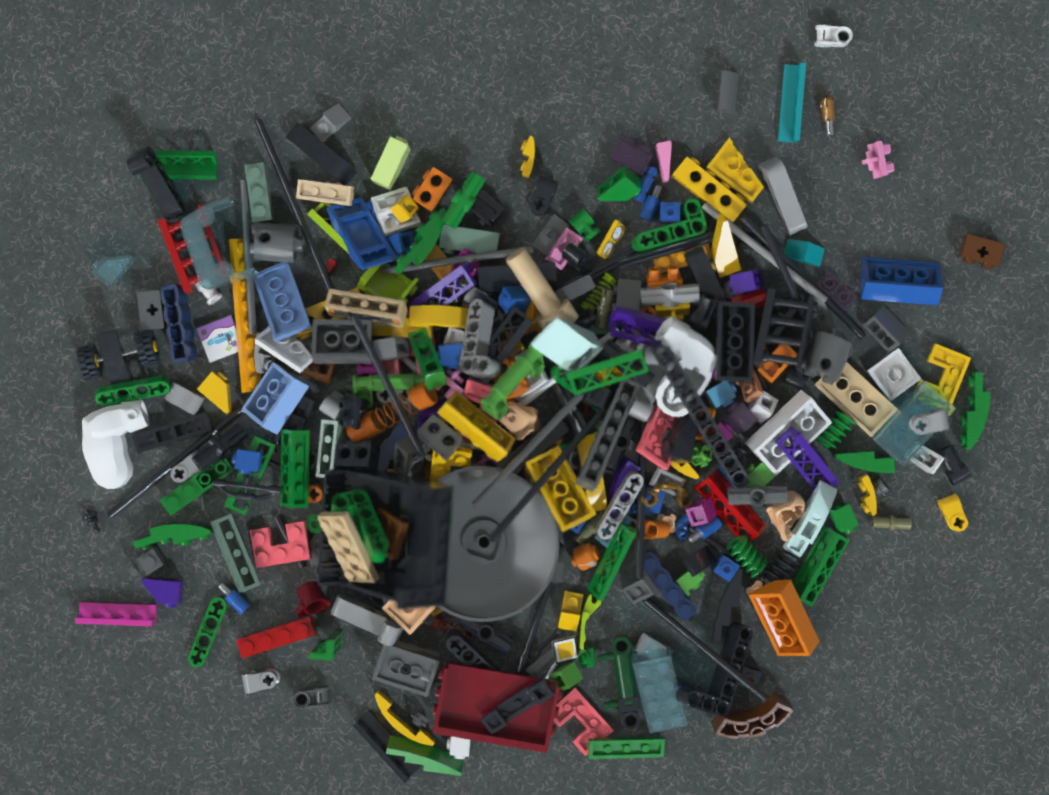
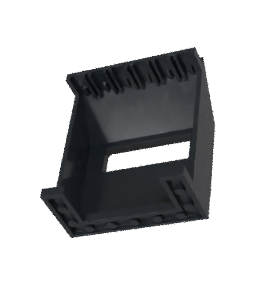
(427, 542)

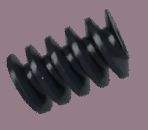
(780, 568)

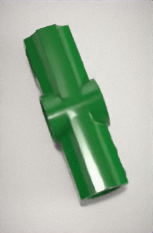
(463, 200)

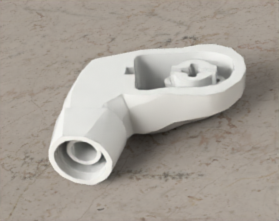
(695, 357)
(106, 443)

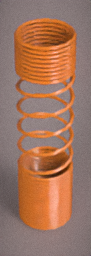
(372, 423)

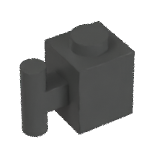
(149, 562)

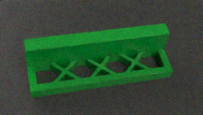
(192, 168)
(605, 365)
(255, 446)
(294, 468)
(611, 560)
(815, 564)
(329, 649)

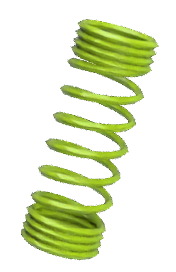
(608, 278)

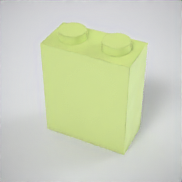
(391, 162)

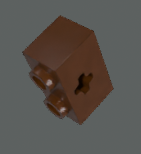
(992, 249)
(318, 372)

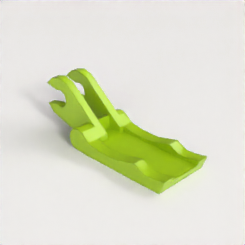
(588, 609)

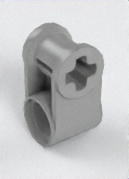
(932, 421)
(188, 466)
(256, 680)

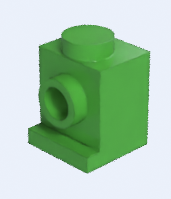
(688, 582)

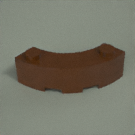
(754, 721)

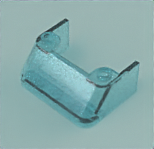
(209, 274)

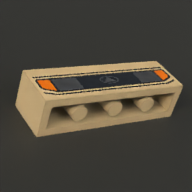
(367, 307)

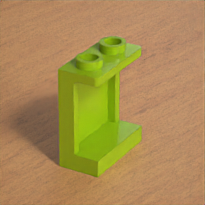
(388, 285)

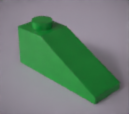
(427, 359)

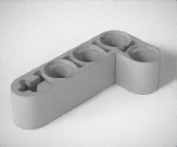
(783, 194)
(476, 342)
(644, 402)
(368, 619)

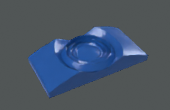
(361, 234)

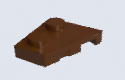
(394, 530)

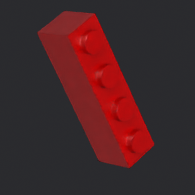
(277, 636)

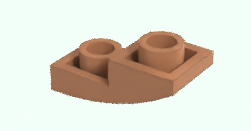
(751, 390)

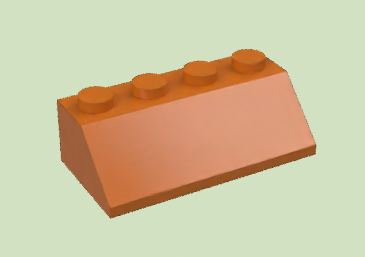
(784, 618)

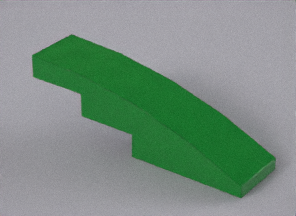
(431, 757)

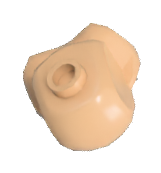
(520, 420)
(785, 514)

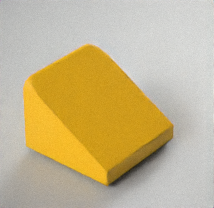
(404, 208)

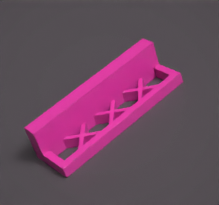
(117, 614)

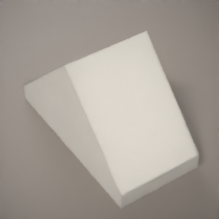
(927, 459)

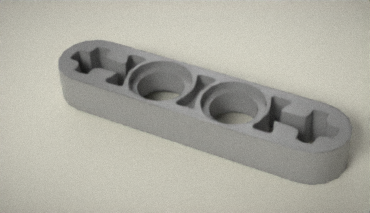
(615, 503)

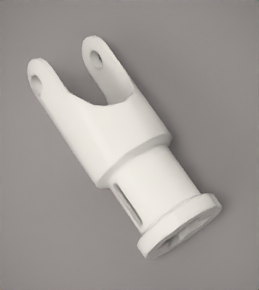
(211, 295)

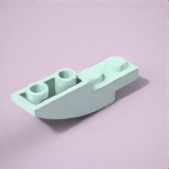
(812, 519)

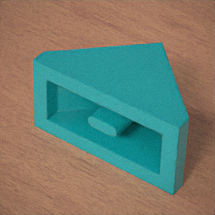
(804, 252)

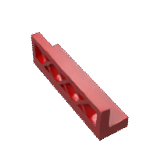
(745, 516)

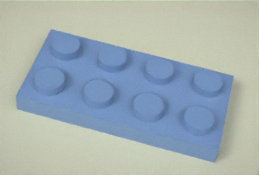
(281, 301)

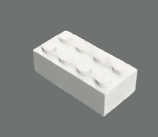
(799, 413)

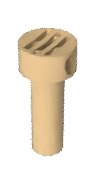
(540, 290)

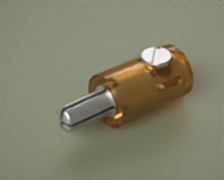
(828, 113)

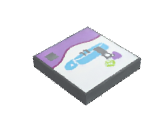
(219, 338)

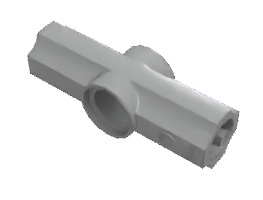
(670, 294)

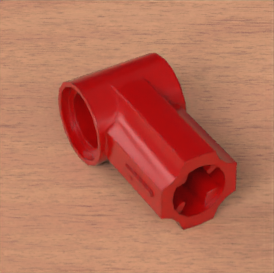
(757, 297)

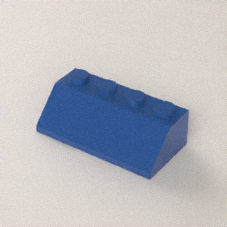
(901, 281)

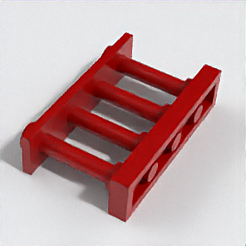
(175, 246)

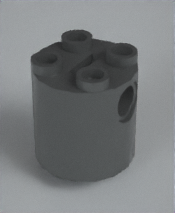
(281, 245)
(829, 349)

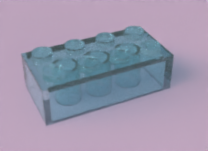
(897, 436)
(658, 689)

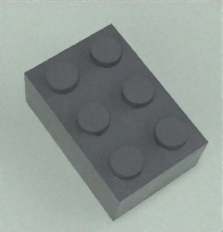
(339, 342)

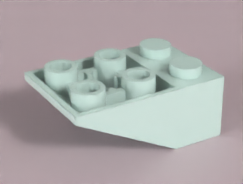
(567, 344)

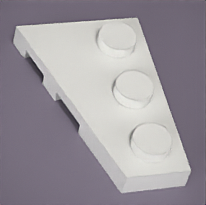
(287, 350)

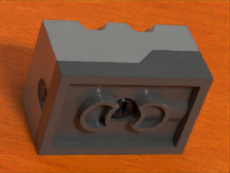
(407, 667)

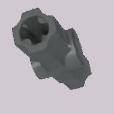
(770, 495)

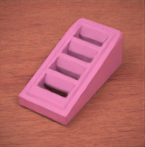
(663, 153)

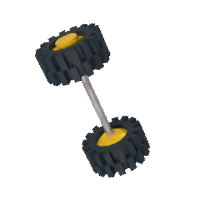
(90, 359)

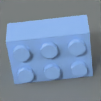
(275, 398)

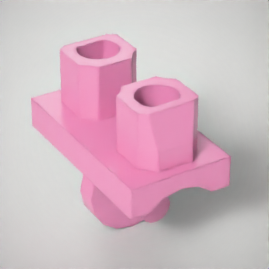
(876, 159)
(455, 376)

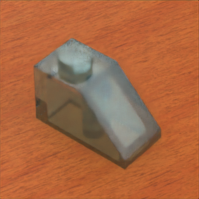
(112, 269)

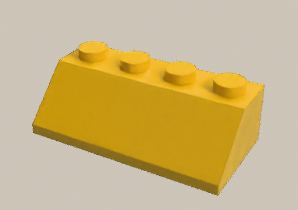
(476, 426)
(560, 492)

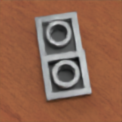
(262, 359)

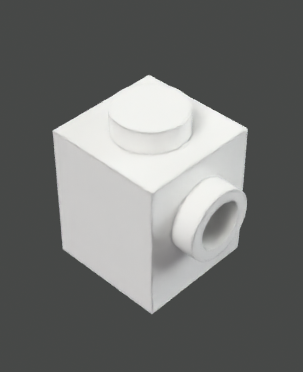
(763, 406)
(458, 747)

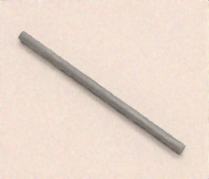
(765, 253)

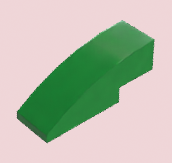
(866, 461)

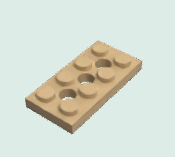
(856, 410)
(348, 547)

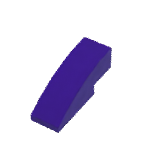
(625, 467)

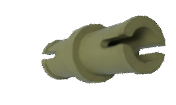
(604, 308)
(891, 522)
(588, 529)

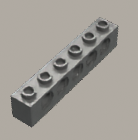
(607, 434)

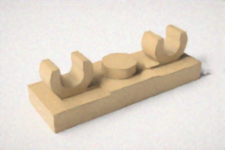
(325, 192)

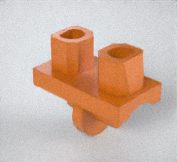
(655, 279)

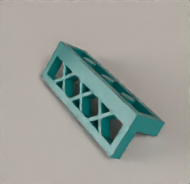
(791, 103)

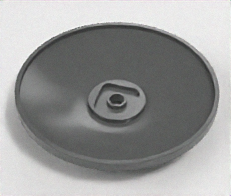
(513, 570)

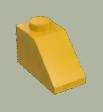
(217, 390)

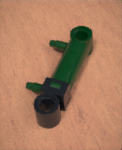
(625, 682)

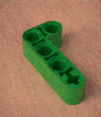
(669, 231)
(364, 525)

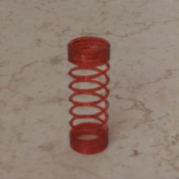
(438, 619)

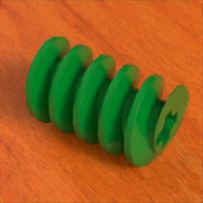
(835, 430)
(748, 554)

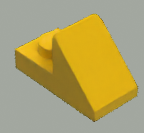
(570, 611)

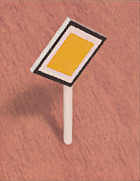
(564, 651)

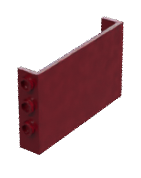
(473, 691)

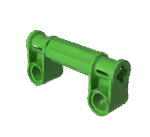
(530, 363)
(366, 385)

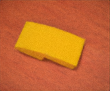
(528, 151)
(868, 501)

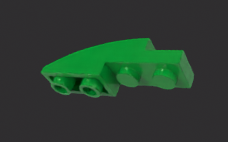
(425, 239)
(974, 420)
(195, 486)
(179, 532)

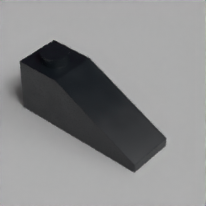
(680, 440)

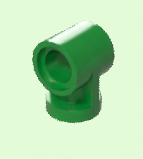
(583, 223)

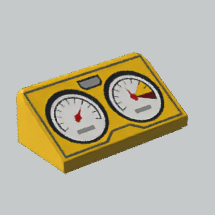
(611, 240)

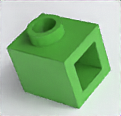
(758, 474)
(569, 676)

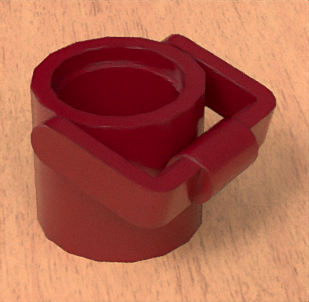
(311, 599)

